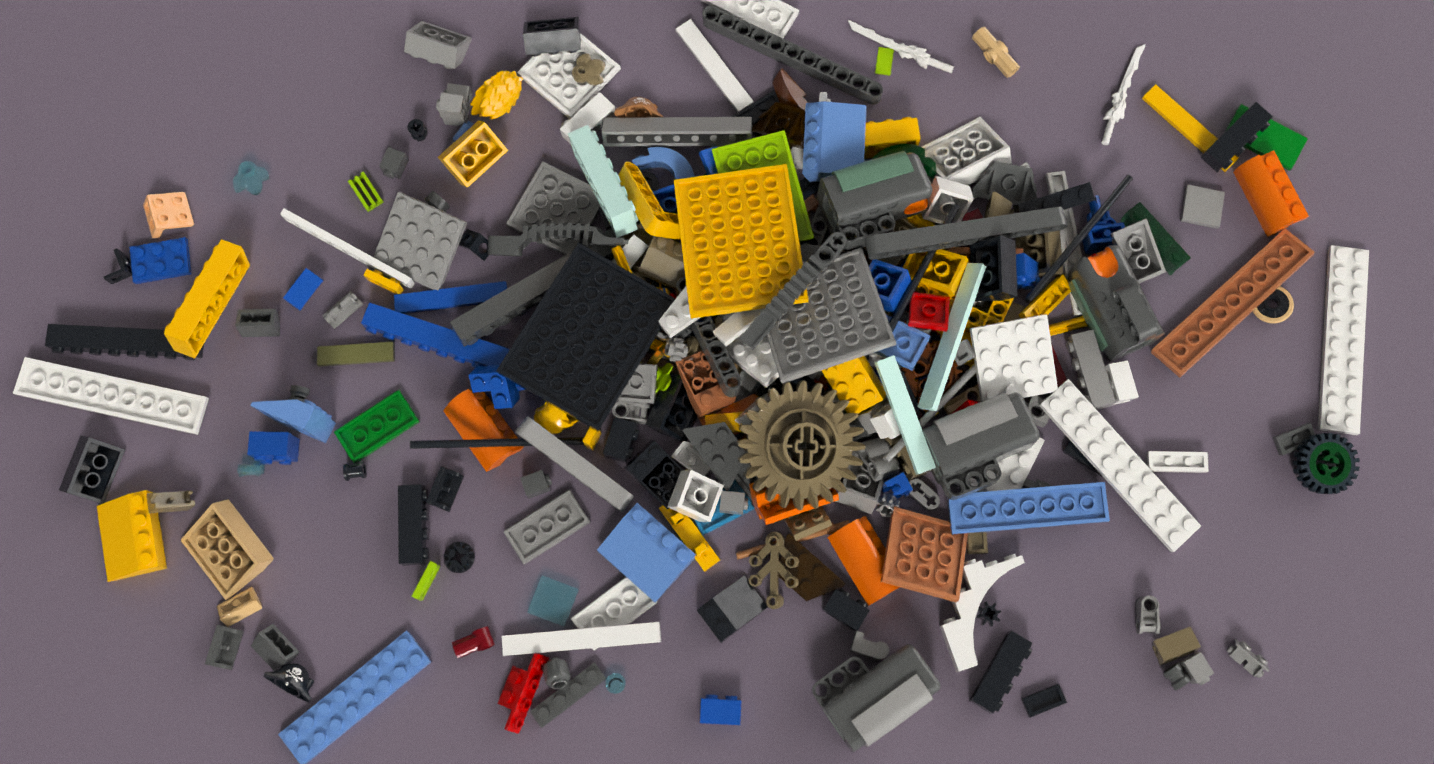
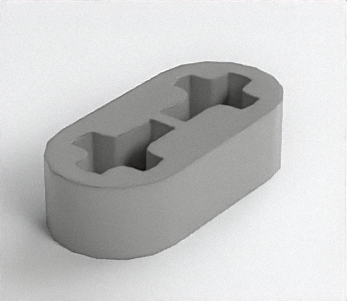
(926, 491)

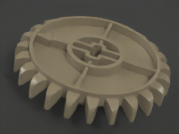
(804, 473)

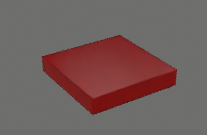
(929, 311)

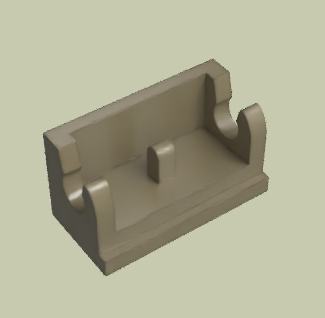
(169, 501)
(1175, 645)

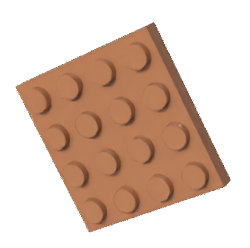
(924, 555)

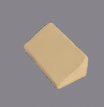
(239, 607)

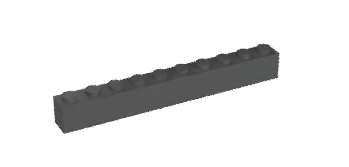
(515, 299)

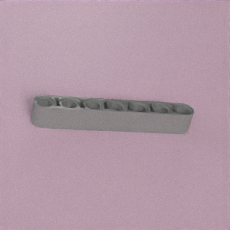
(574, 464)

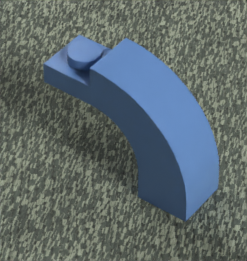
(667, 159)

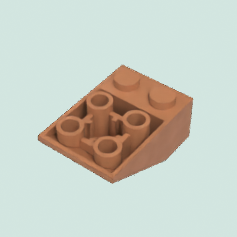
(702, 385)

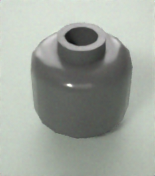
(556, 673)

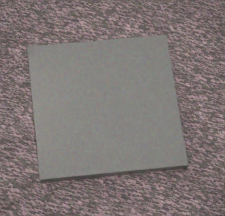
(835, 325)

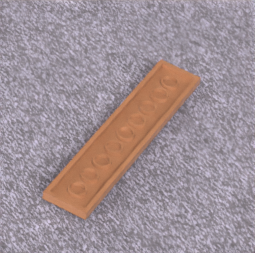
(1232, 302)

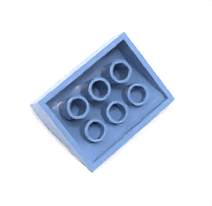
(832, 138)
(300, 416)
(646, 552)

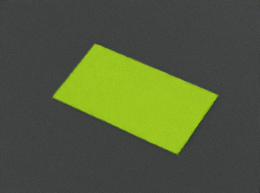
(884, 61)

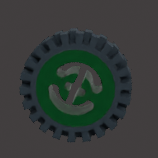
(1334, 451)

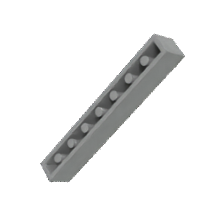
(676, 131)

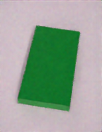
(1275, 138)
(376, 426)

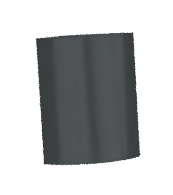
(258, 322)
(274, 648)

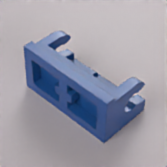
(303, 289)
(899, 485)

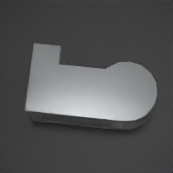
(868, 648)

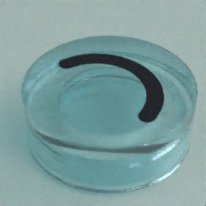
(615, 683)

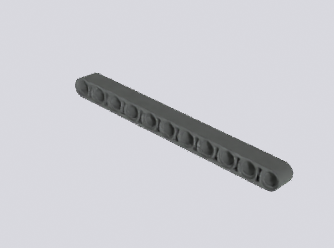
(796, 62)
(965, 233)

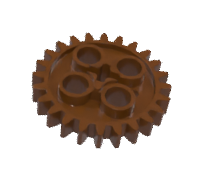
(926, 362)

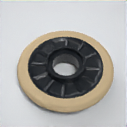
(1281, 312)

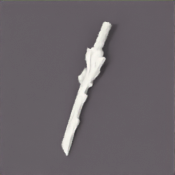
(912, 51)
(1118, 101)

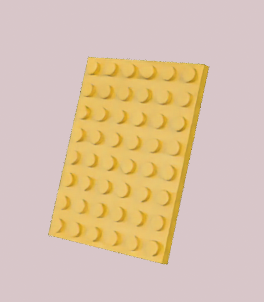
(737, 239)

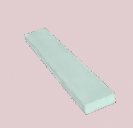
(905, 415)

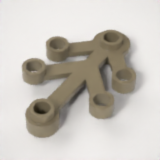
(774, 567)

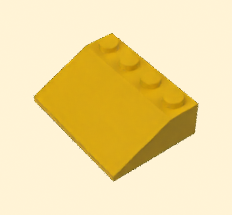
(130, 537)

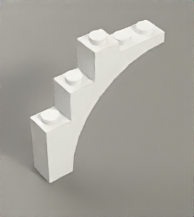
(959, 633)

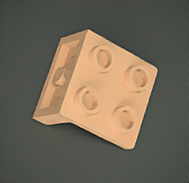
(167, 212)

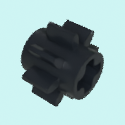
(990, 609)

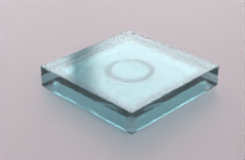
(553, 601)

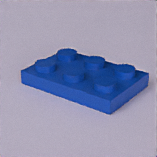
(160, 260)

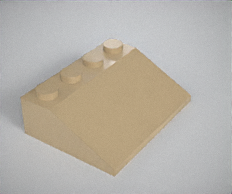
(226, 548)

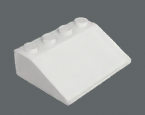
(967, 152)

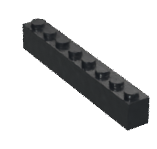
(111, 341)

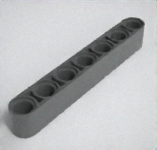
(712, 344)

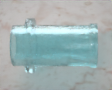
(251, 469)

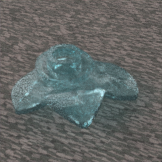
(251, 181)

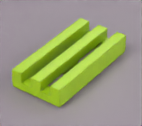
(358, 180)
(426, 581)

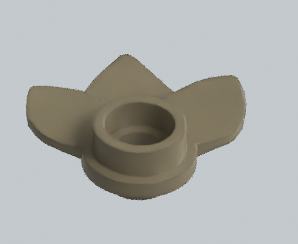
(590, 68)

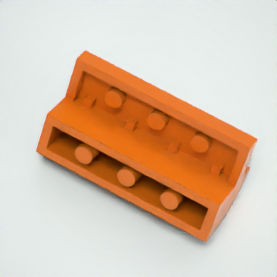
(1270, 193)
(477, 418)
(773, 512)
(863, 558)

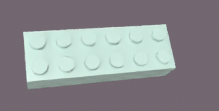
(603, 181)

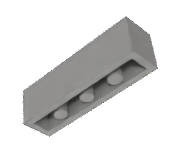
(1090, 369)

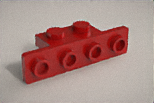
(520, 691)

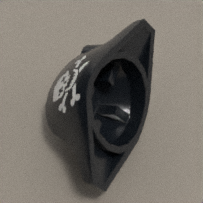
(292, 679)

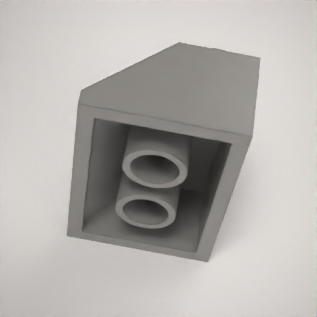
(436, 44)

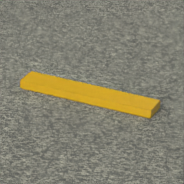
(1181, 120)

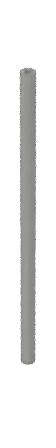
(929, 414)

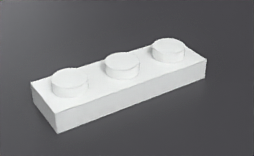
(1177, 461)

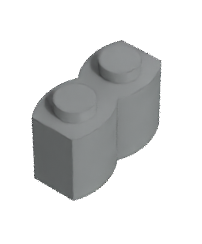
(873, 458)

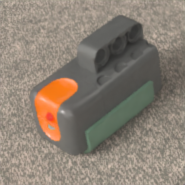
(873, 196)
(1113, 303)

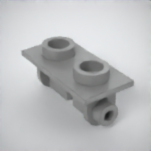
(342, 310)
(1255, 663)

